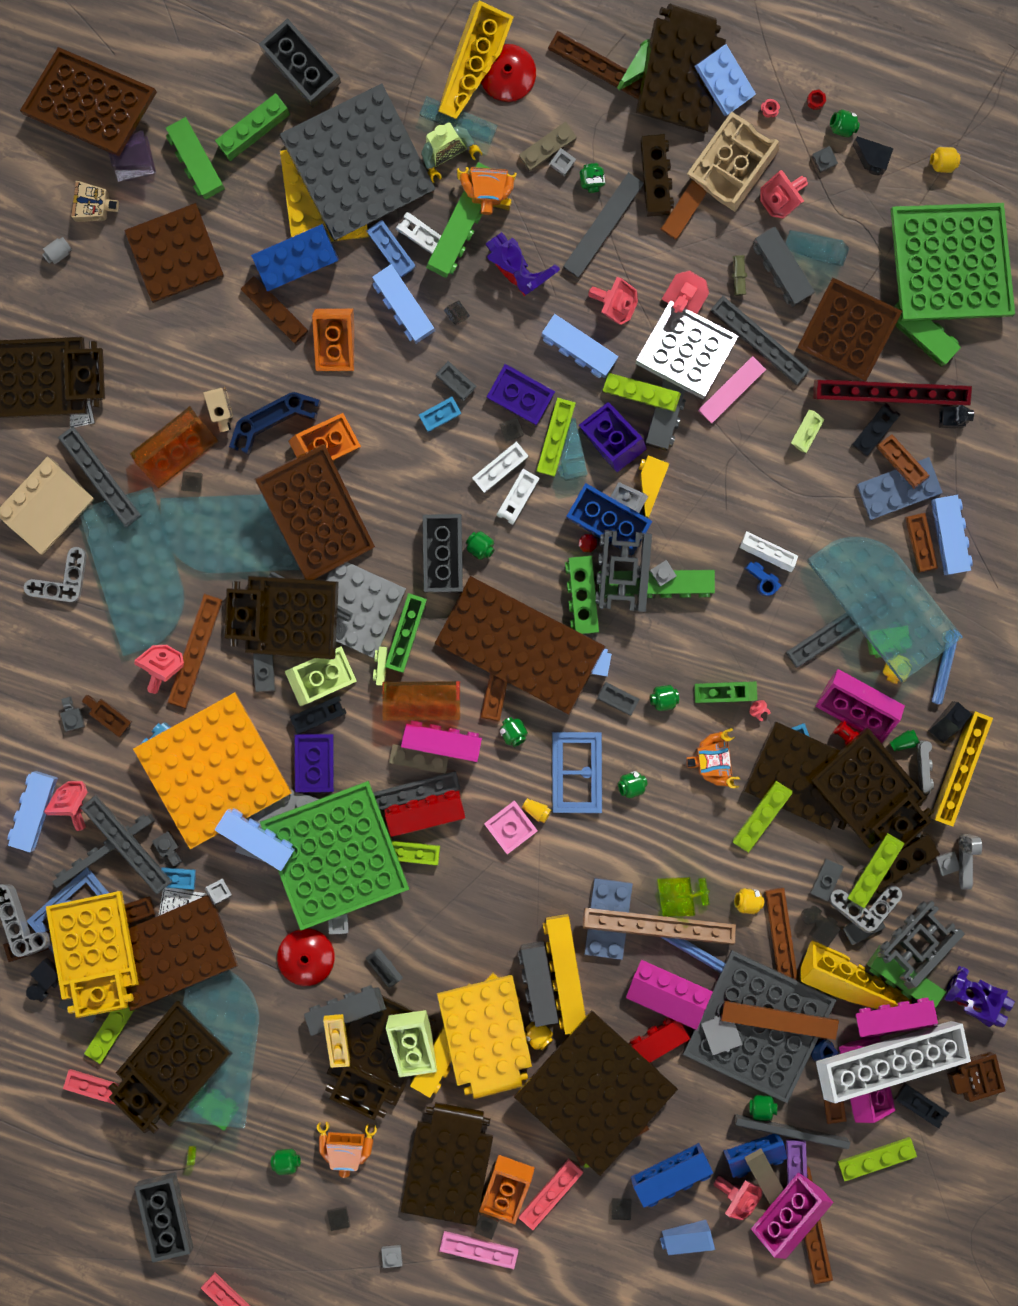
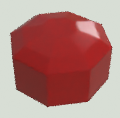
(816, 99)
(587, 543)

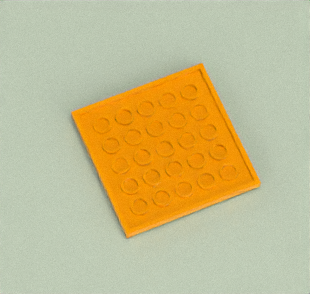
(210, 767)

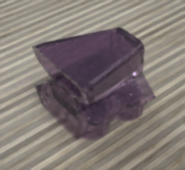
(135, 159)

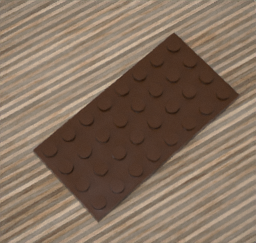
(520, 645)

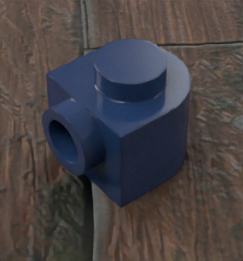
(823, 1049)

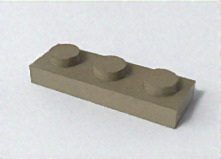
(547, 146)
(418, 759)

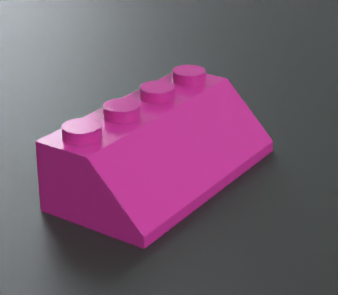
(860, 705)
(441, 742)
(669, 994)
(896, 1019)
(873, 1105)
(791, 1216)

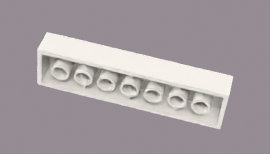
(893, 1061)

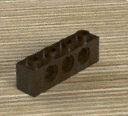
(654, 205)
(928, 855)

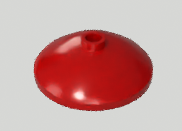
(512, 84)
(312, 945)

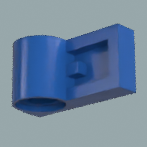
(757, 571)

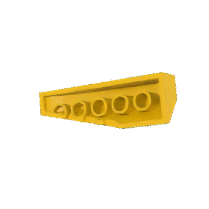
(475, 54)
(839, 977)

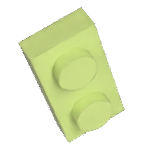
(807, 431)
(381, 657)

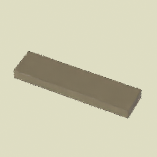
(764, 1175)

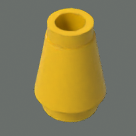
(537, 810)

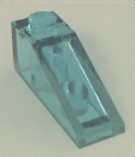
(818, 247)
(572, 459)

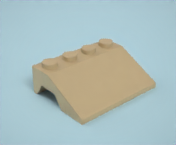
(733, 161)
(45, 505)

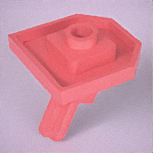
(781, 195)
(687, 292)
(618, 302)
(161, 663)
(68, 801)
(743, 1198)

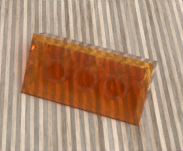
(173, 447)
(421, 700)

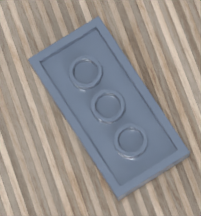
(893, 492)
(610, 896)

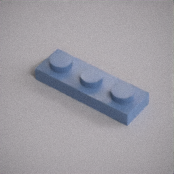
(391, 248)

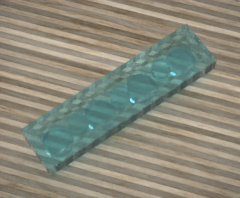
(476, 127)

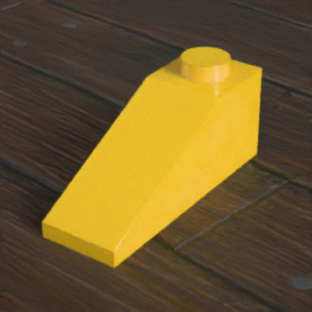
(651, 479)

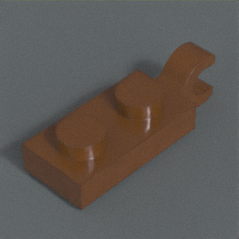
(107, 715)

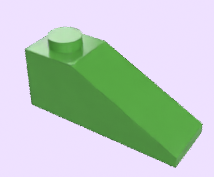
(637, 66)
(726, 692)

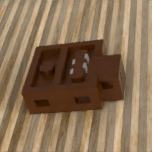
(977, 1078)

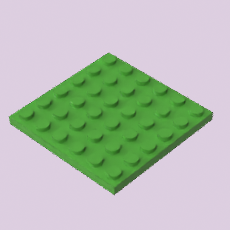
(952, 261)
(339, 855)

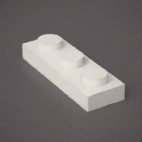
(500, 467)
(768, 551)

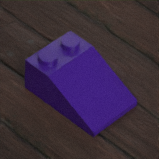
(613, 437)

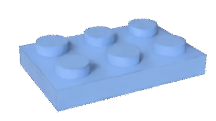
(725, 80)

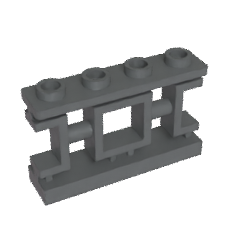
(640, 572)
(930, 955)

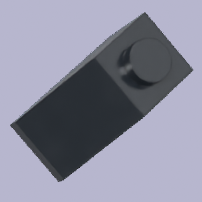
(872, 155)
(950, 721)

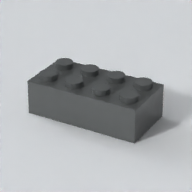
(300, 63)
(442, 553)
(539, 984)
(164, 1217)

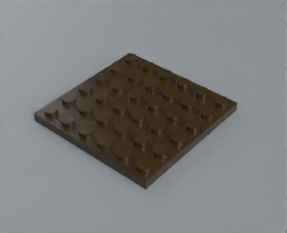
(595, 1092)

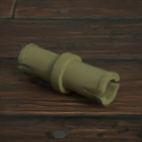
(739, 275)

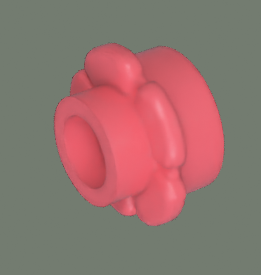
(770, 103)

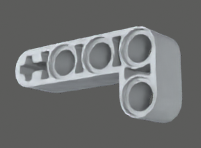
(18, 918)

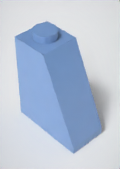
(688, 1238)

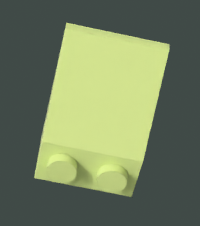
(320, 677)
(411, 1043)

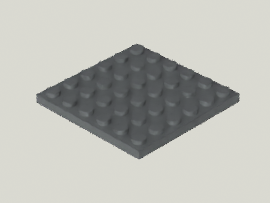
(357, 161)
(768, 1057)

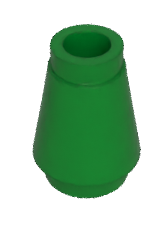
(905, 741)

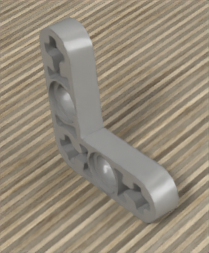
(68, 583)
(968, 846)
(869, 915)

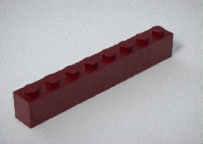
(892, 392)

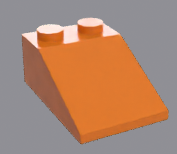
(333, 339)
(333, 433)
(507, 1189)

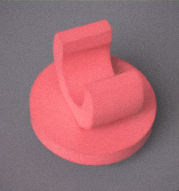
(758, 708)

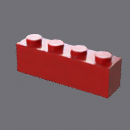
(424, 813)
(660, 1039)

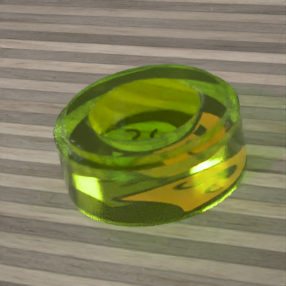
(191, 1155)

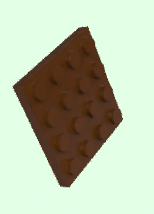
(174, 252)
(849, 329)

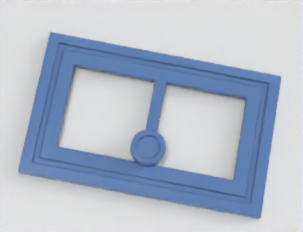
(594, 772)
(85, 876)

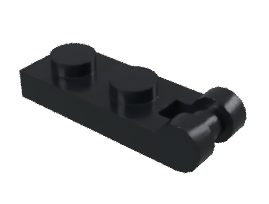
(875, 430)
(317, 715)
(921, 1105)

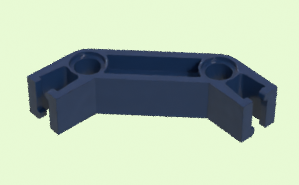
(270, 416)

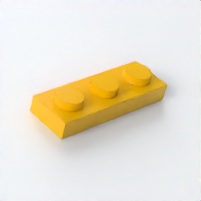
(336, 1040)

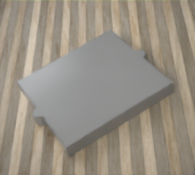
(721, 1035)

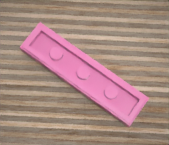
(731, 389)
(478, 1250)

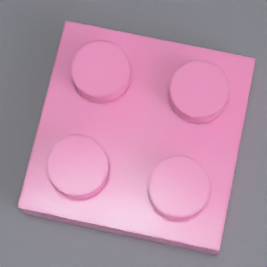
(510, 827)

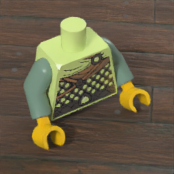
(445, 144)

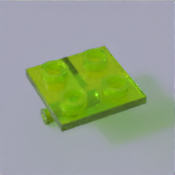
(677, 896)

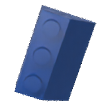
(771, 1145)

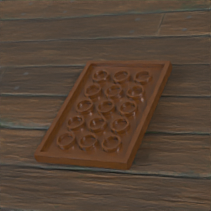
(88, 101)
(314, 512)
(178, 951)

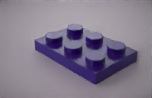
(520, 394)
(314, 762)

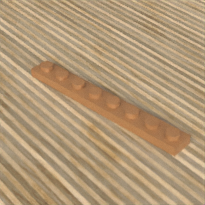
(659, 926)

